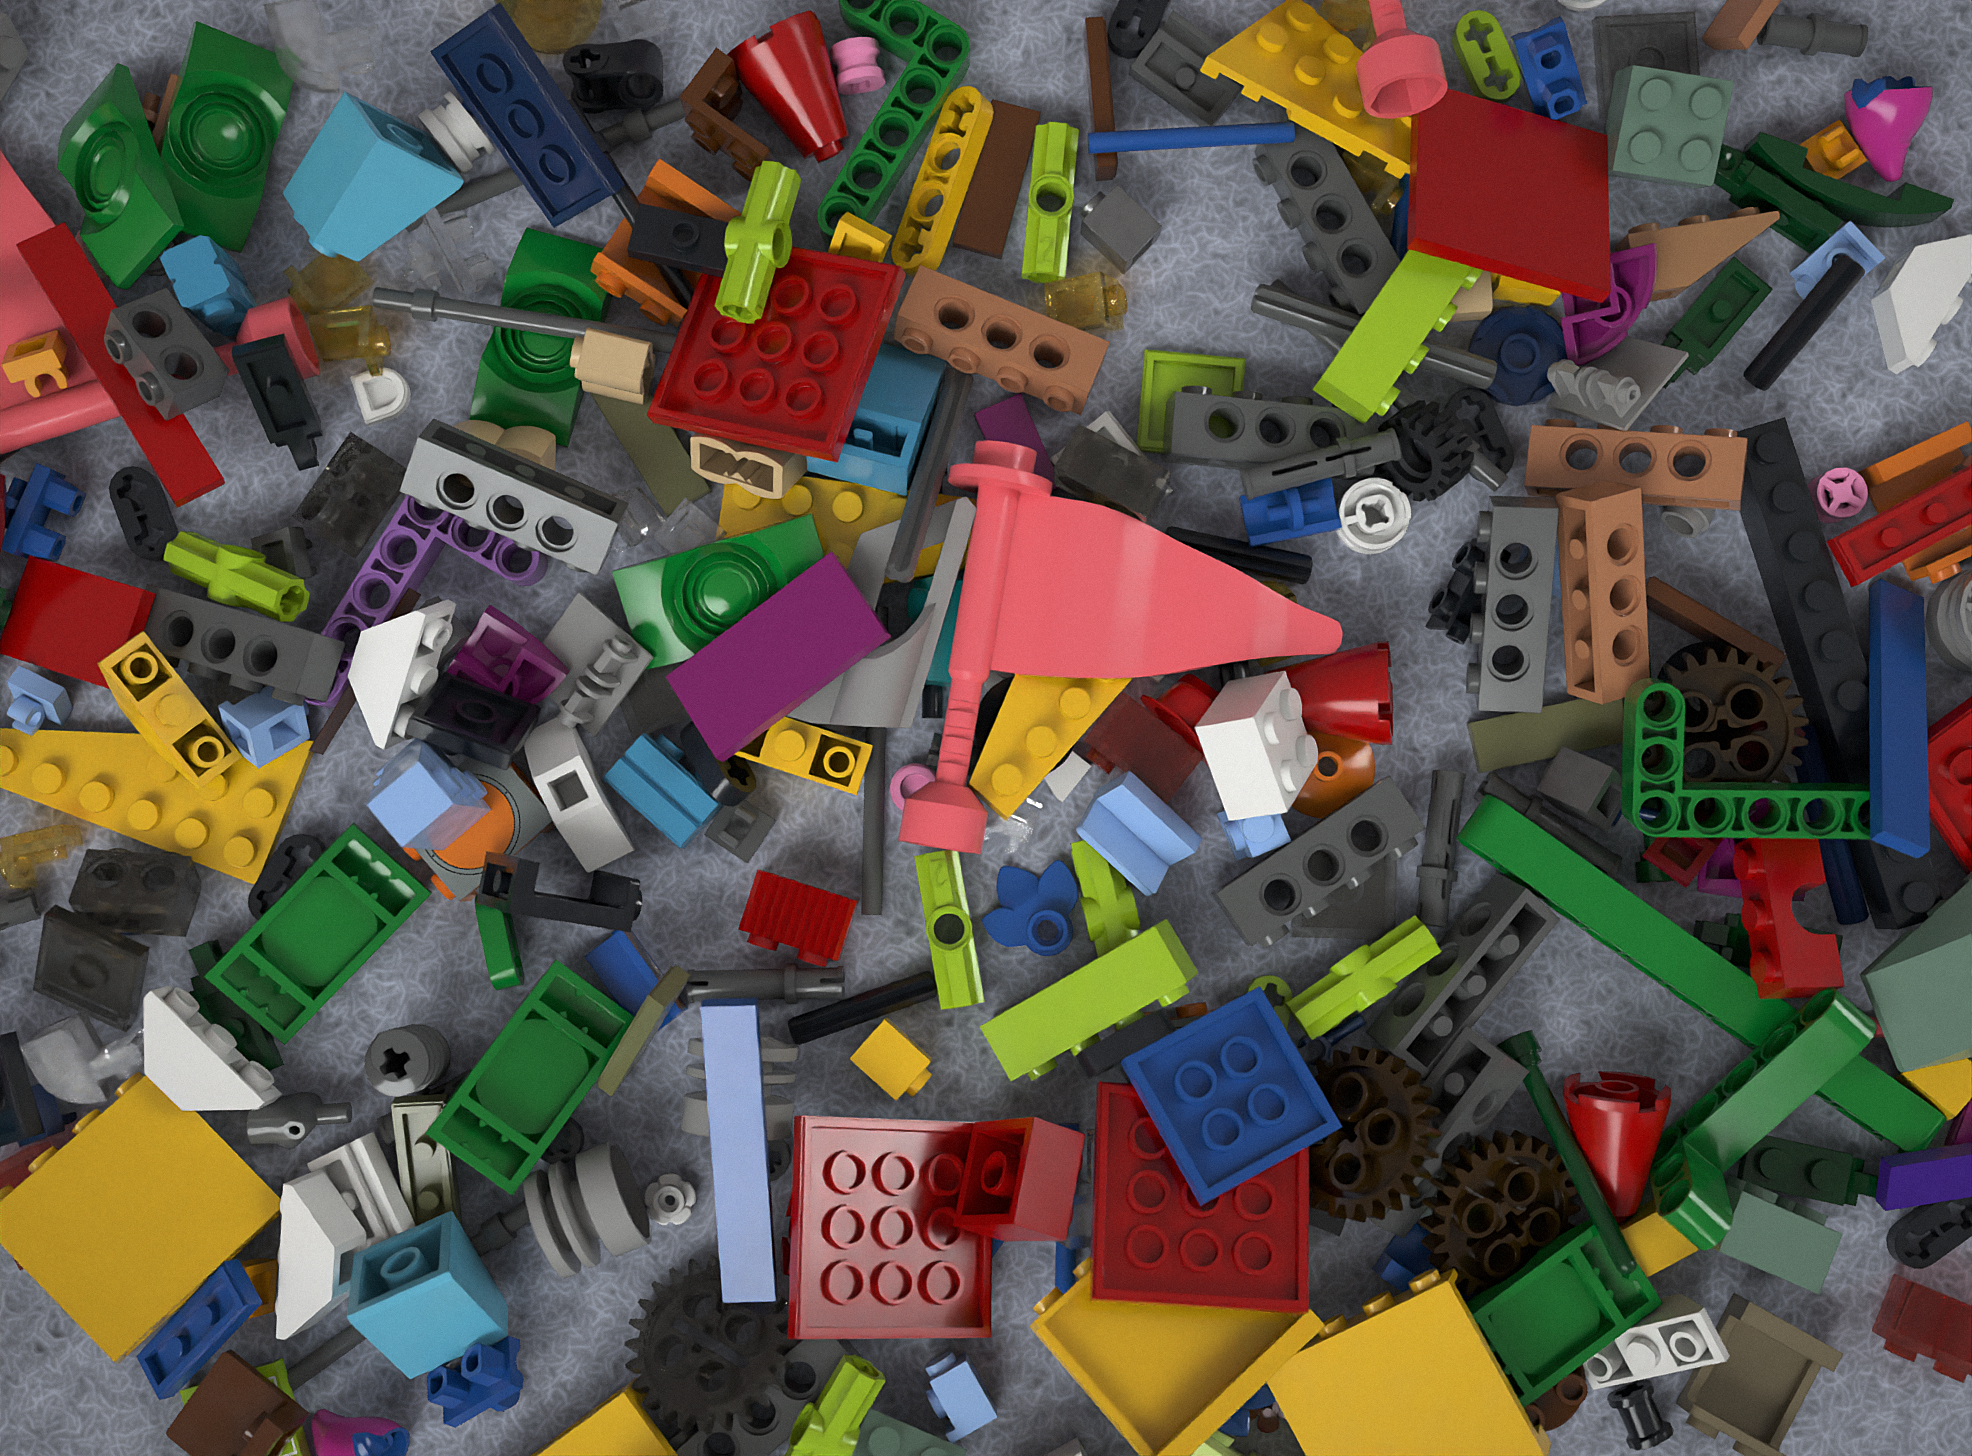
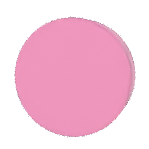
(909, 780)

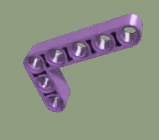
(384, 568)

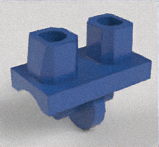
(1549, 70)
(29, 508)
(1290, 513)
(482, 1381)

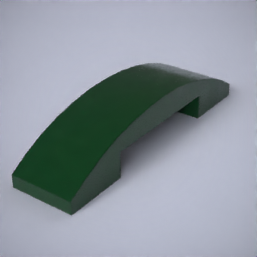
(1902, 208)

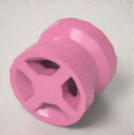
(857, 65)
(1844, 487)

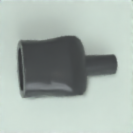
(293, 1118)

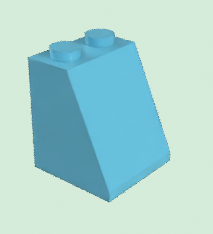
(367, 180)
(425, 1297)

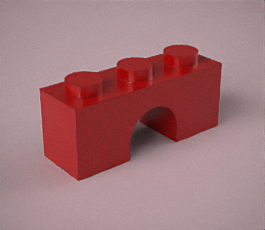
(1784, 955)

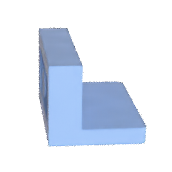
(1136, 832)

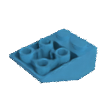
(888, 422)

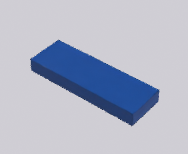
(199, 1329)

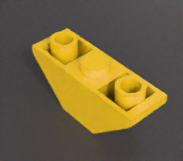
(167, 711)
(811, 754)

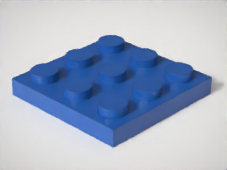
(1230, 1095)

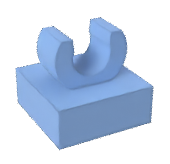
(35, 700)

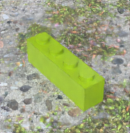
(1393, 333)
(1089, 1001)

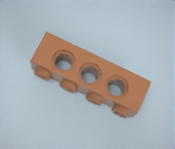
(988, 318)
(1713, 488)
(1603, 589)

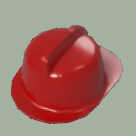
(1183, 707)

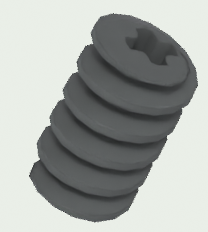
(387, 1057)

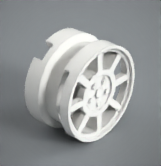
(456, 132)
(1373, 516)

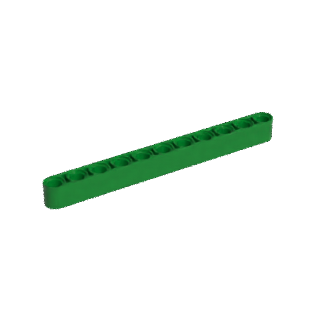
(1682, 965)

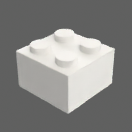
(1257, 745)

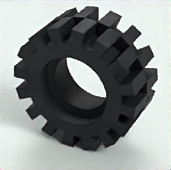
(1441, 441)

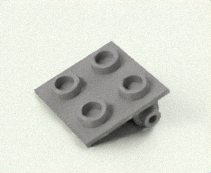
(1615, 385)
(601, 664)

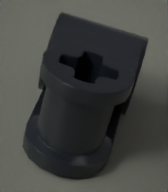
(619, 75)

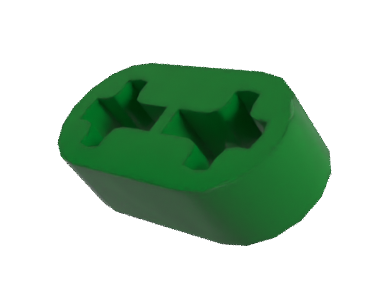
(499, 947)

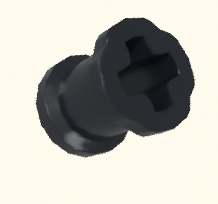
(1640, 1415)

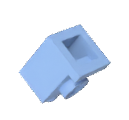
(1845, 241)
(264, 726)
(1254, 835)
(959, 1394)

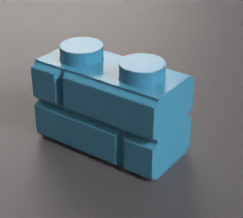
(209, 284)
(663, 788)

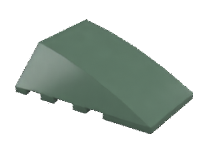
(1925, 987)

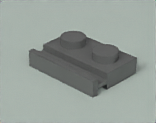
(1172, 71)

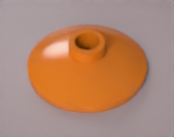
(1352, 775)

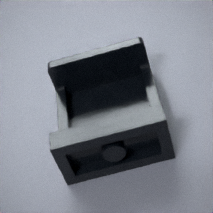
(510, 887)

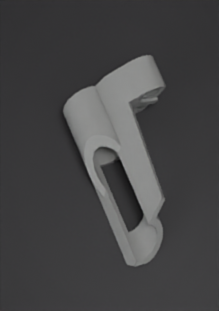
(890, 680)

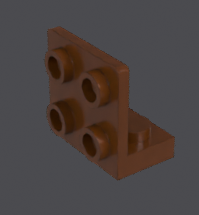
(711, 106)
(236, 1413)

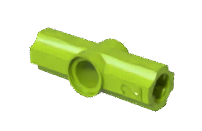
(1053, 175)
(758, 242)
(237, 576)
(1105, 899)
(957, 963)
(1363, 977)
(833, 1421)

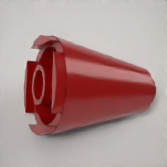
(795, 84)
(1347, 693)
(1618, 1132)

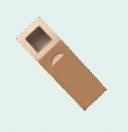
(1696, 246)

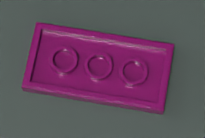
(777, 656)

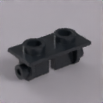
(1453, 604)

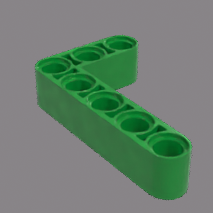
(897, 111)
(1731, 799)
(1746, 1107)

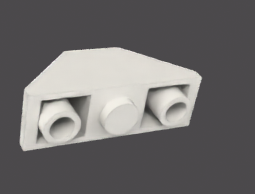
(1919, 297)
(398, 668)
(575, 795)
(199, 1060)
(314, 1252)
(1664, 1342)

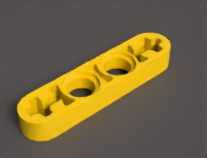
(950, 182)

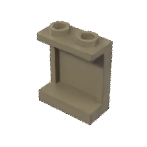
(1759, 1384)

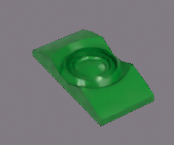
(222, 133)
(118, 180)
(528, 374)
(702, 591)
(318, 933)
(531, 1077)
(1560, 1310)

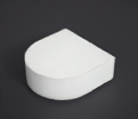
(381, 396)

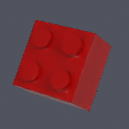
(1020, 1180)

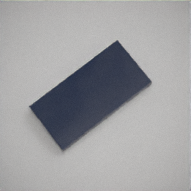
(527, 116)

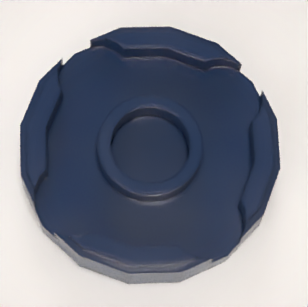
(1515, 379)

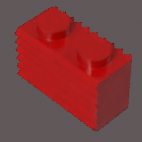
(798, 917)

